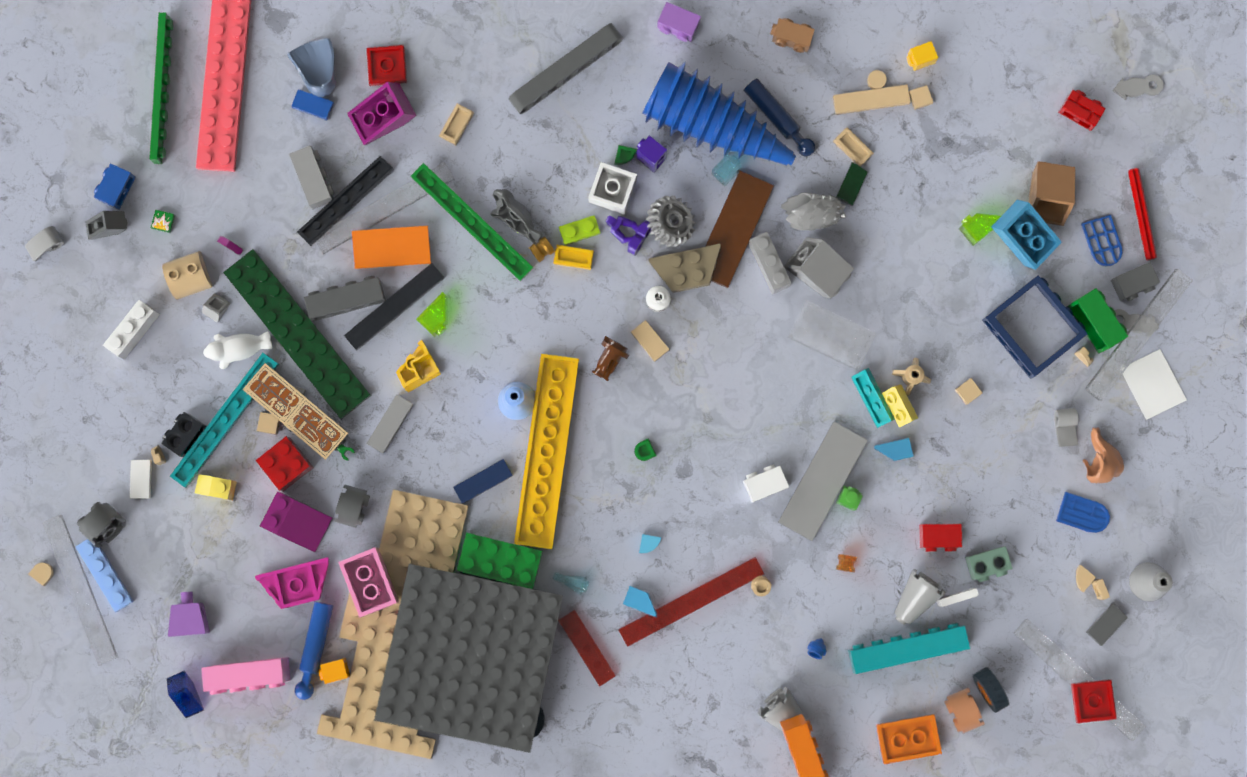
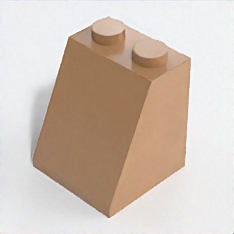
(1053, 191)

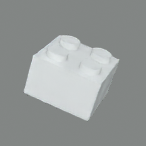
(612, 188)

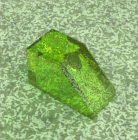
(977, 227)
(435, 316)

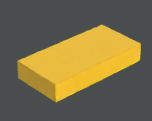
(573, 257)

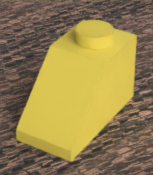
(215, 487)

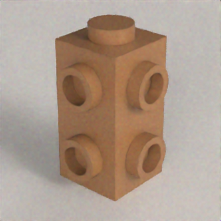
(792, 35)

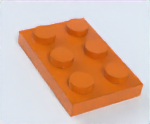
(908, 739)

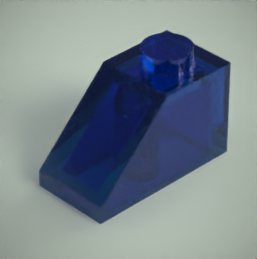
(184, 694)

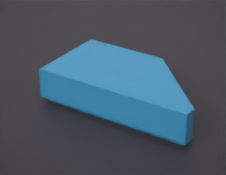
(896, 450)
(640, 601)

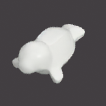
(236, 347)

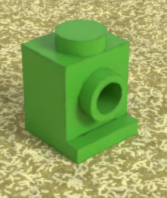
(849, 498)

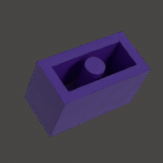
(651, 153)

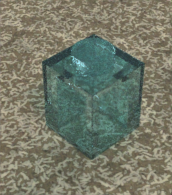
(726, 169)

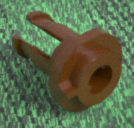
(610, 358)

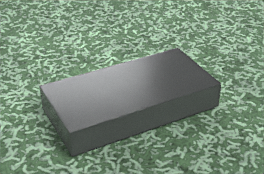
(1106, 624)

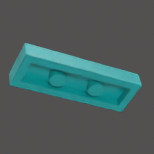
(873, 397)

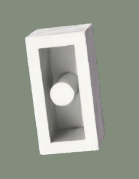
(765, 483)

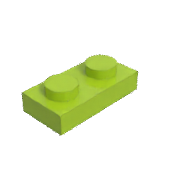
(579, 230)

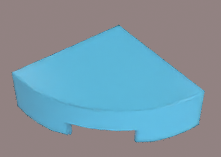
(649, 543)

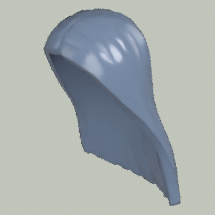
(316, 66)

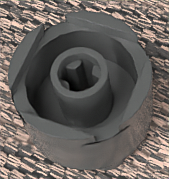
(351, 505)
(101, 524)

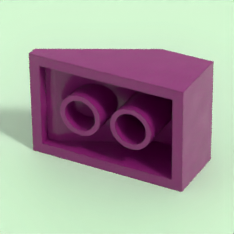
(381, 113)
(296, 521)

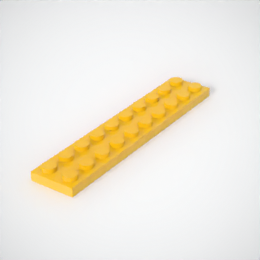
(546, 451)

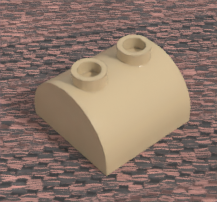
(186, 275)

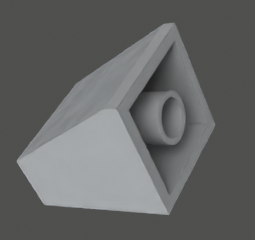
(819, 267)

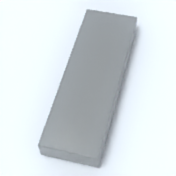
(390, 424)

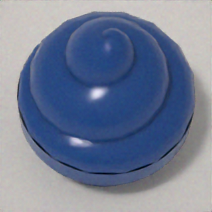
(817, 649)

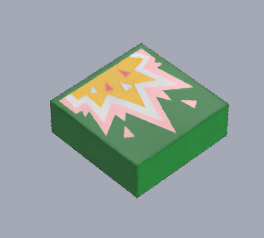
(162, 221)

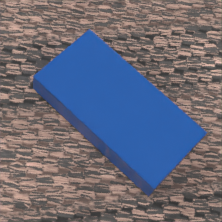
(312, 104)

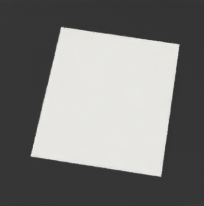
(1153, 384)

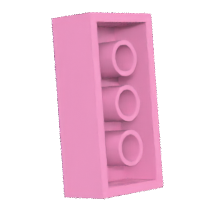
(246, 674)

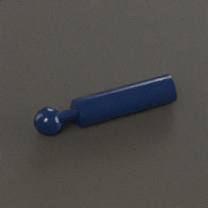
(778, 116)

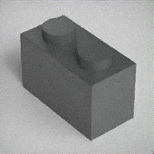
(1135, 281)

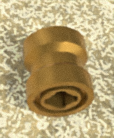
(541, 249)

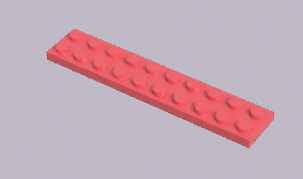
(223, 85)

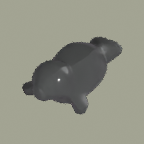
(514, 215)

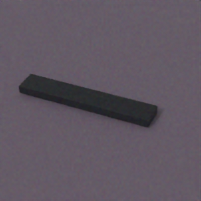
(345, 200)
(394, 306)

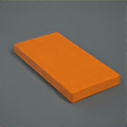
(391, 247)

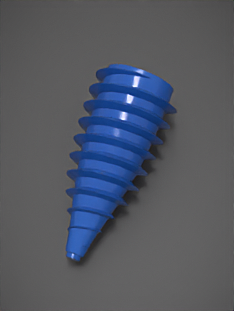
(711, 117)

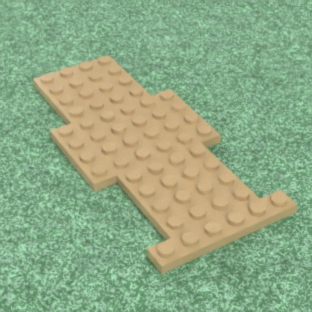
(416, 533)

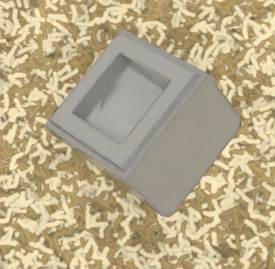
(215, 307)

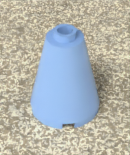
(518, 408)

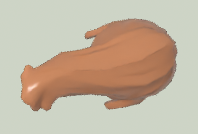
(1107, 462)

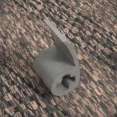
(44, 241)
(1065, 427)

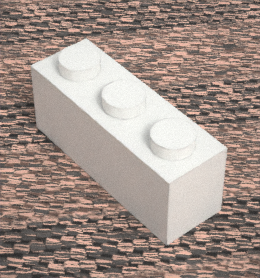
(131, 329)

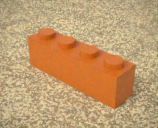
(803, 747)

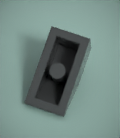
(106, 224)

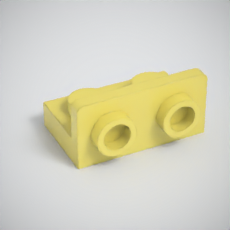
(900, 405)

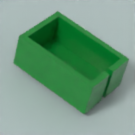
(1099, 320)

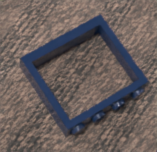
(1009, 343)

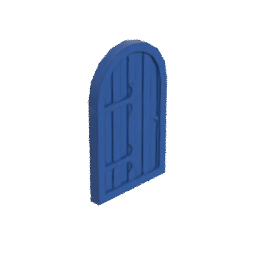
(1083, 513)

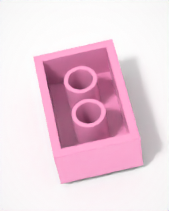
(368, 582)

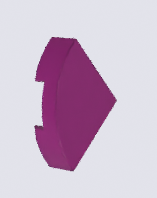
(230, 245)

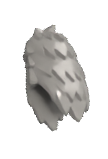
(813, 211)

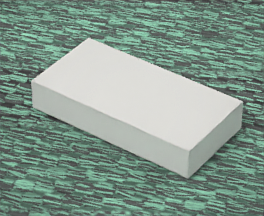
(140, 479)
(957, 597)

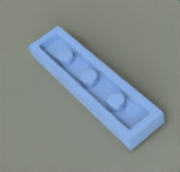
(105, 575)

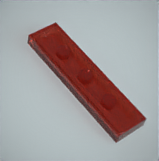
(587, 648)

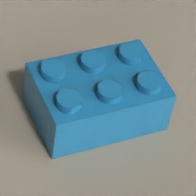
(1026, 234)

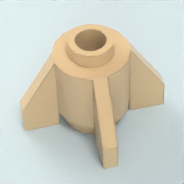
(907, 376)

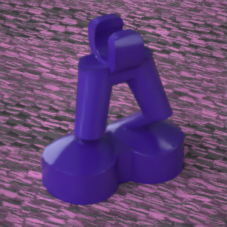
(636, 241)

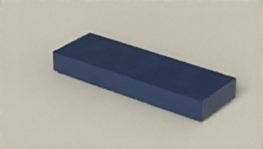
(482, 481)

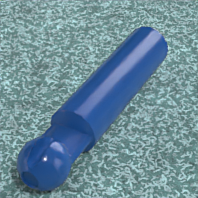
(313, 648)

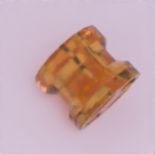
(846, 563)

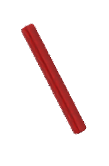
(1142, 214)

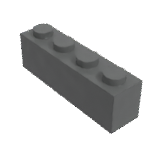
(345, 298)

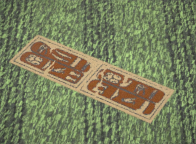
(295, 411)

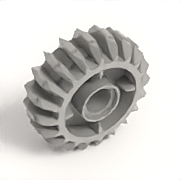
(681, 227)

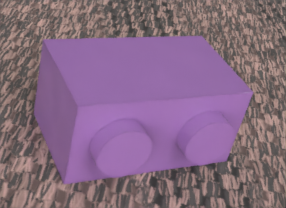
(678, 22)

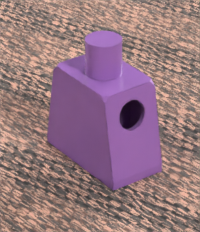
(187, 617)

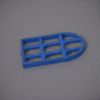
(1105, 233)

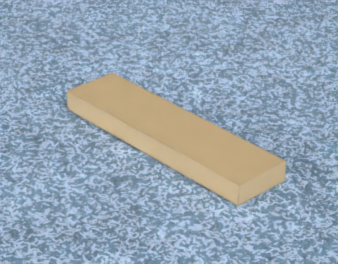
(871, 99)

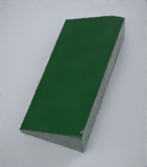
(851, 184)

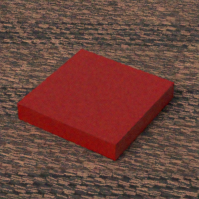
(386, 65)
(1093, 701)

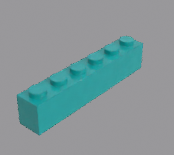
(908, 649)

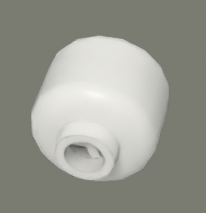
(653, 303)

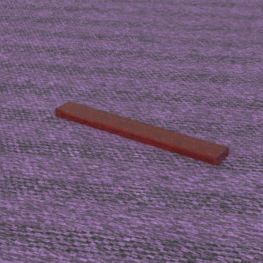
(691, 601)

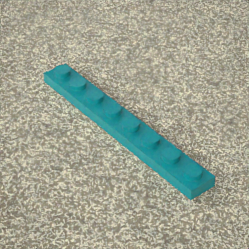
(218, 427)

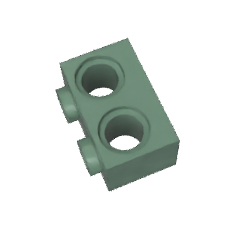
(987, 559)

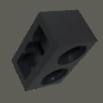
(187, 437)

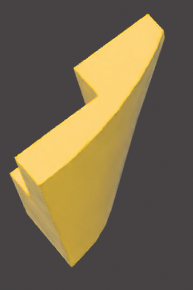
(418, 368)

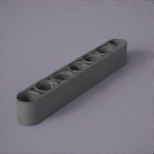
(565, 68)

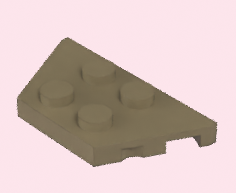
(687, 268)

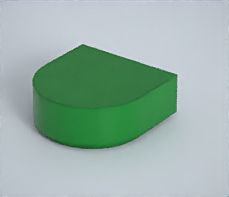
(644, 450)

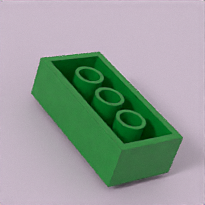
(499, 561)

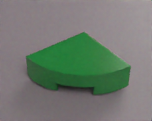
(624, 155)

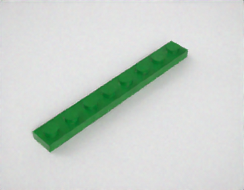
(160, 94)
(471, 222)

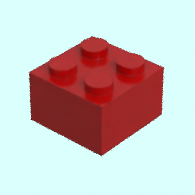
(284, 463)

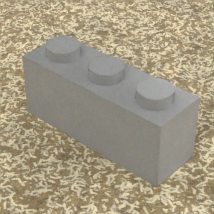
(312, 177)
(769, 263)

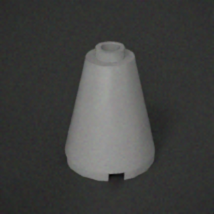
(1150, 581)
(917, 597)
(780, 707)

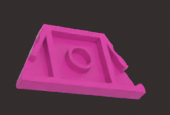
(296, 583)

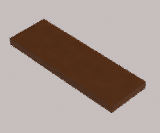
(737, 224)

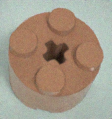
(965, 711)

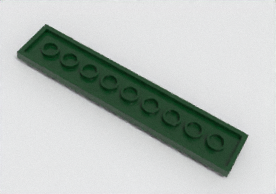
(297, 334)

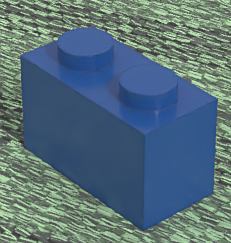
(114, 186)

